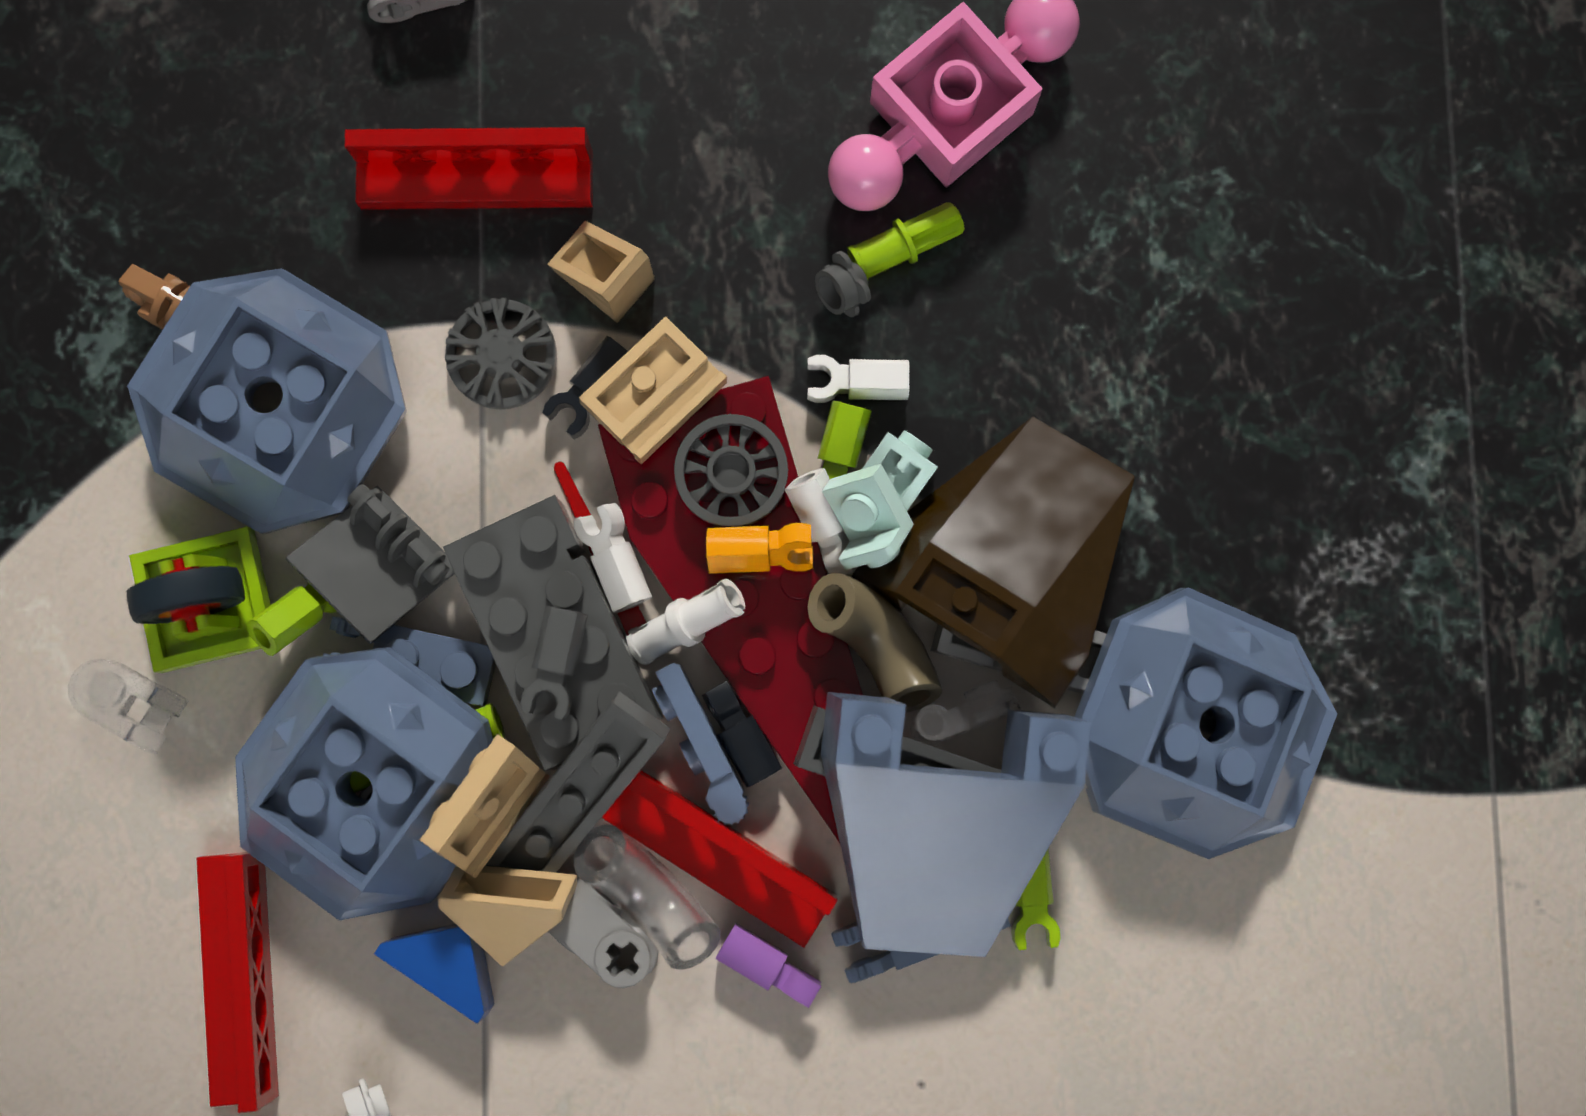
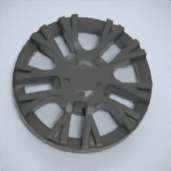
(500, 353)
(731, 470)

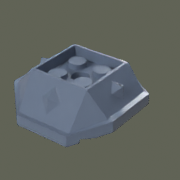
(280, 464)
(1145, 711)
(296, 795)

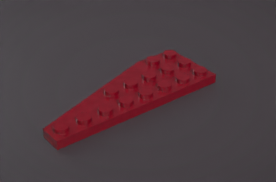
(773, 649)

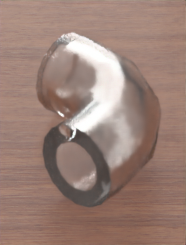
(648, 894)

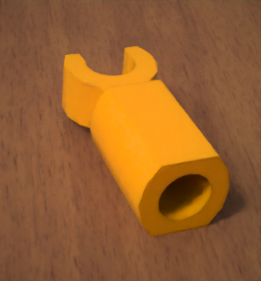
(758, 548)

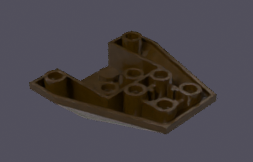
(1016, 555)

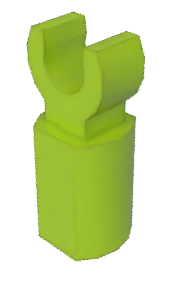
(843, 438)
(288, 619)
(1034, 907)

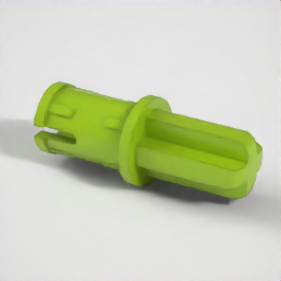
(907, 239)

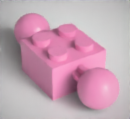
(952, 98)

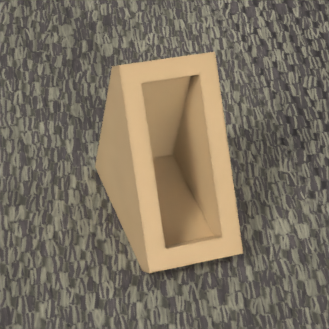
(604, 269)
(506, 906)

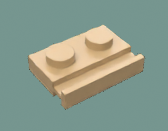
(653, 390)
(484, 806)

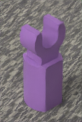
(767, 965)

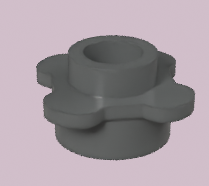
(842, 285)

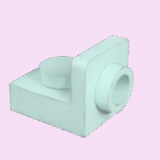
(905, 464)
(869, 516)

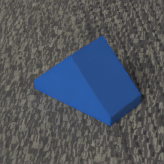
(445, 965)

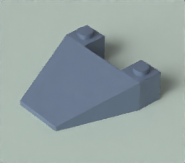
(937, 849)

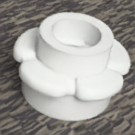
(365, 1101)

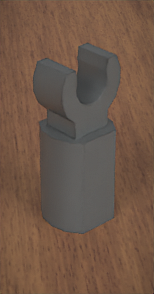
(556, 658)

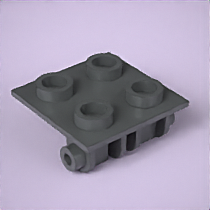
(372, 563)

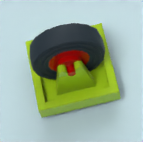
(198, 598)

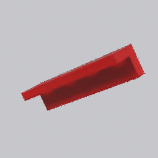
(472, 167)
(721, 857)
(237, 981)

